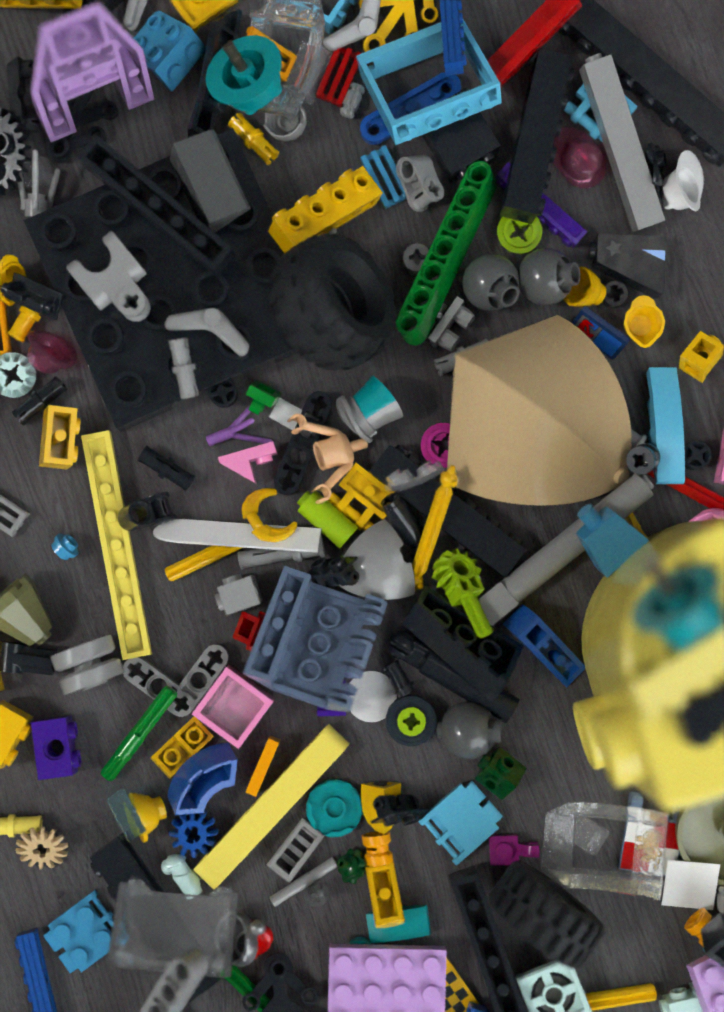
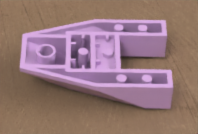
(80, 56)

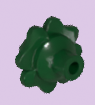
(351, 866)

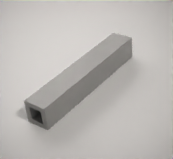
(621, 142)

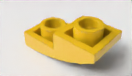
(181, 747)

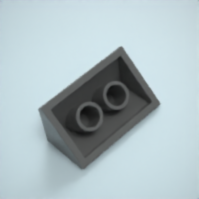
(208, 180)

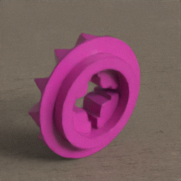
(429, 449)

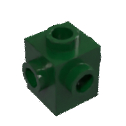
(499, 773)

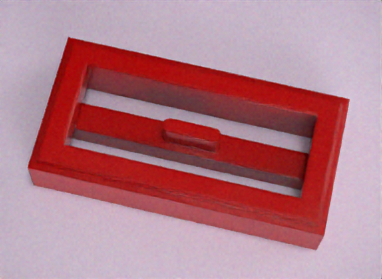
(348, 54)

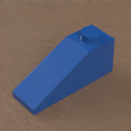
(544, 645)

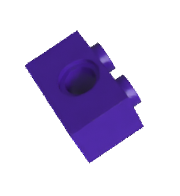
(48, 762)

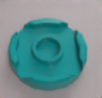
(334, 807)

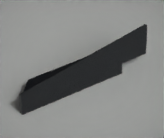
(206, 107)

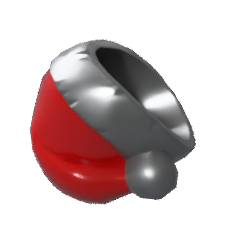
(251, 940)

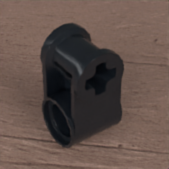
(151, 512)

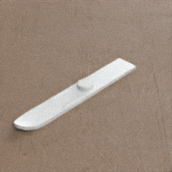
(234, 535)

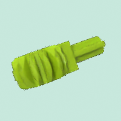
(462, 585)

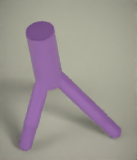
(236, 426)

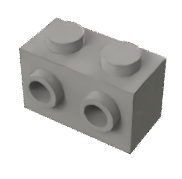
(238, 594)

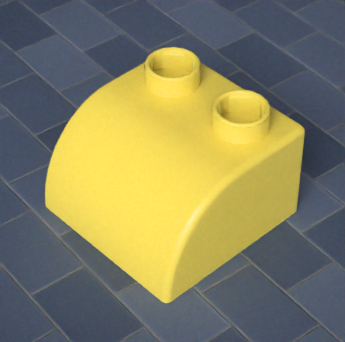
(611, 644)

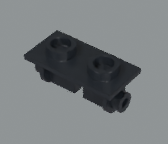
(33, 295)
(335, 571)
(397, 809)

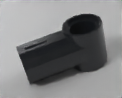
(19, 658)

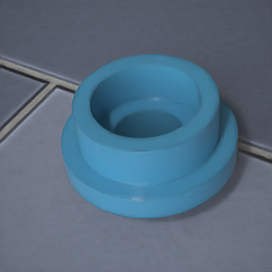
(65, 546)

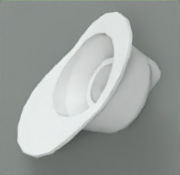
(684, 185)

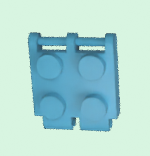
(462, 820)

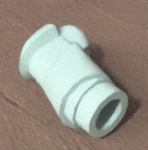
(182, 874)

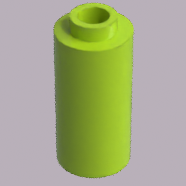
(327, 517)

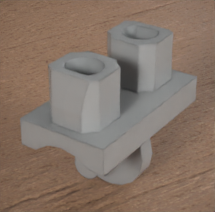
(457, 314)

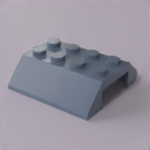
(314, 641)

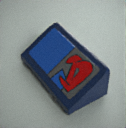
(603, 334)

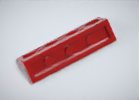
(530, 37)

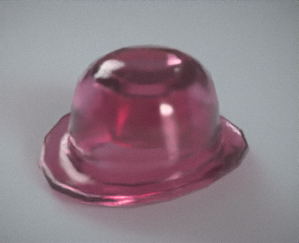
(49, 352)

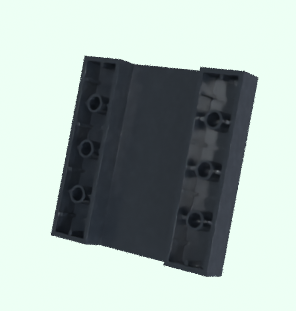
(134, 358)

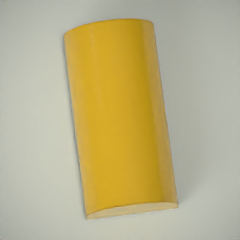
(385, 896)

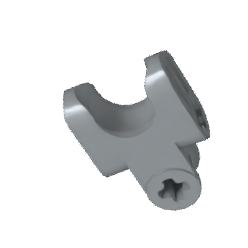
(116, 282)

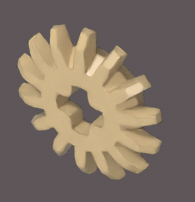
(48, 840)

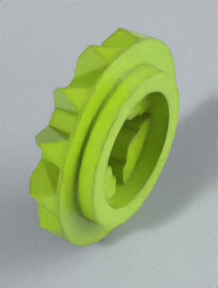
(517, 245)

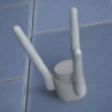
(36, 202)

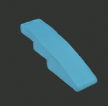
(666, 424)

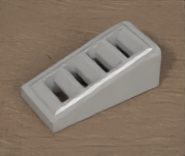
(281, 871)

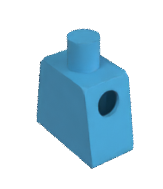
(607, 538)

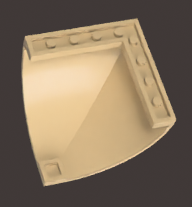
(538, 418)

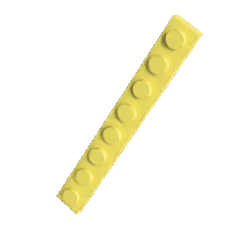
(116, 545)

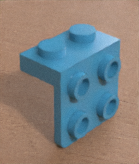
(169, 48)

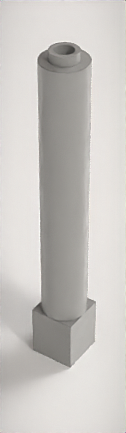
(559, 552)

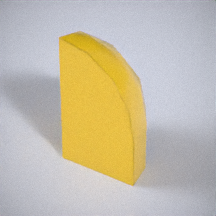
(369, 793)

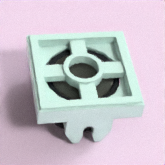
(552, 989)

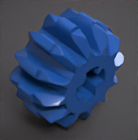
(196, 843)

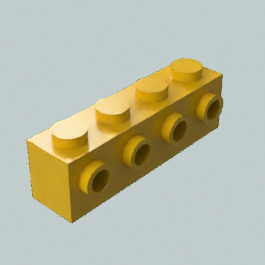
(327, 209)

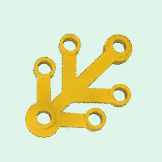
(399, 7)

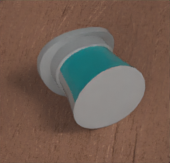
(368, 409)

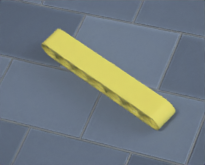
(271, 806)

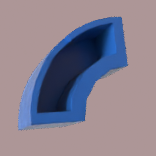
(202, 778)

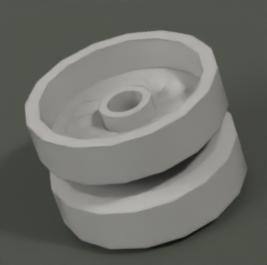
(87, 665)

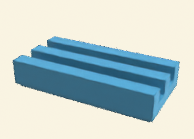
(374, 155)

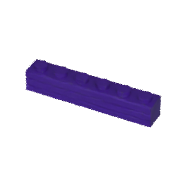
(553, 216)

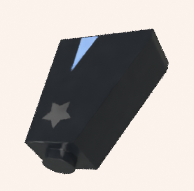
(631, 260)

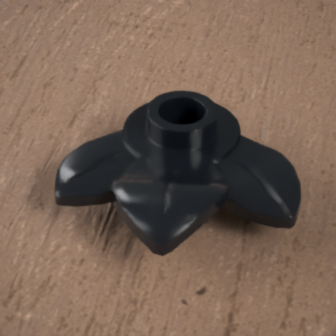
(656, 160)

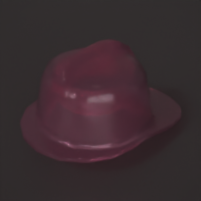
(579, 158)

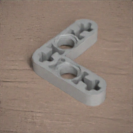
(185, 688)

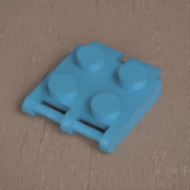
(81, 933)

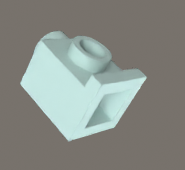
(680, 1000)

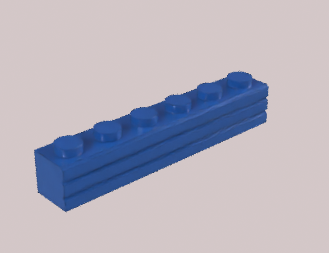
(452, 35)
(35, 970)

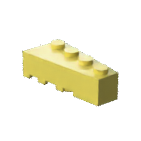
(674, 675)

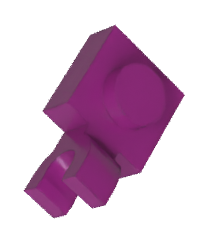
(506, 849)

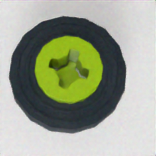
(411, 710)

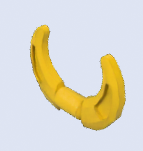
(261, 531)

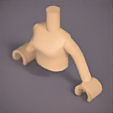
(330, 452)

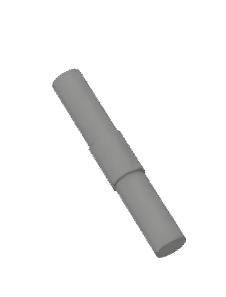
(303, 881)

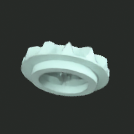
(25, 372)

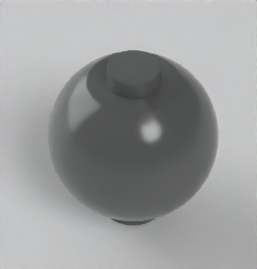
(547, 276)
(491, 282)
(469, 730)

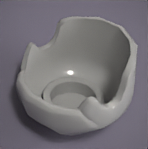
(282, 130)

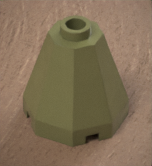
(24, 612)

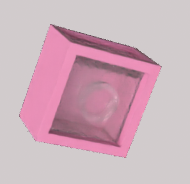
(233, 706)

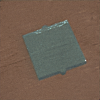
(126, 815)

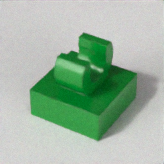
(262, 396)

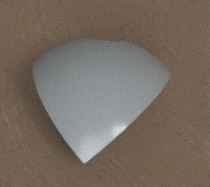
(381, 564)

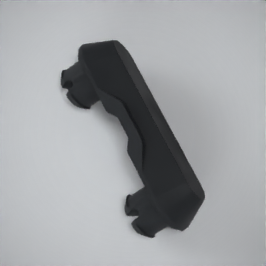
(17, 72)

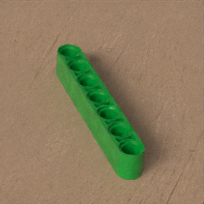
(446, 265)

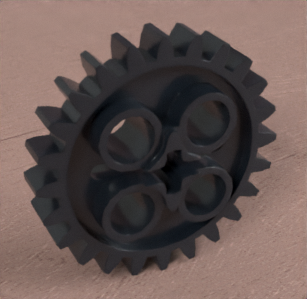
(13, 151)

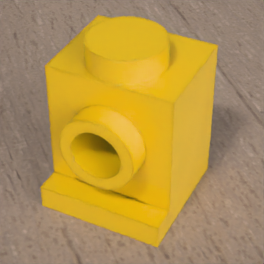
(692, 360)

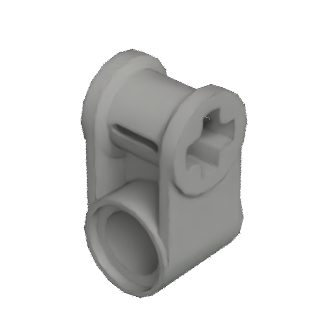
(419, 180)

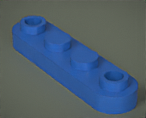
(414, 100)

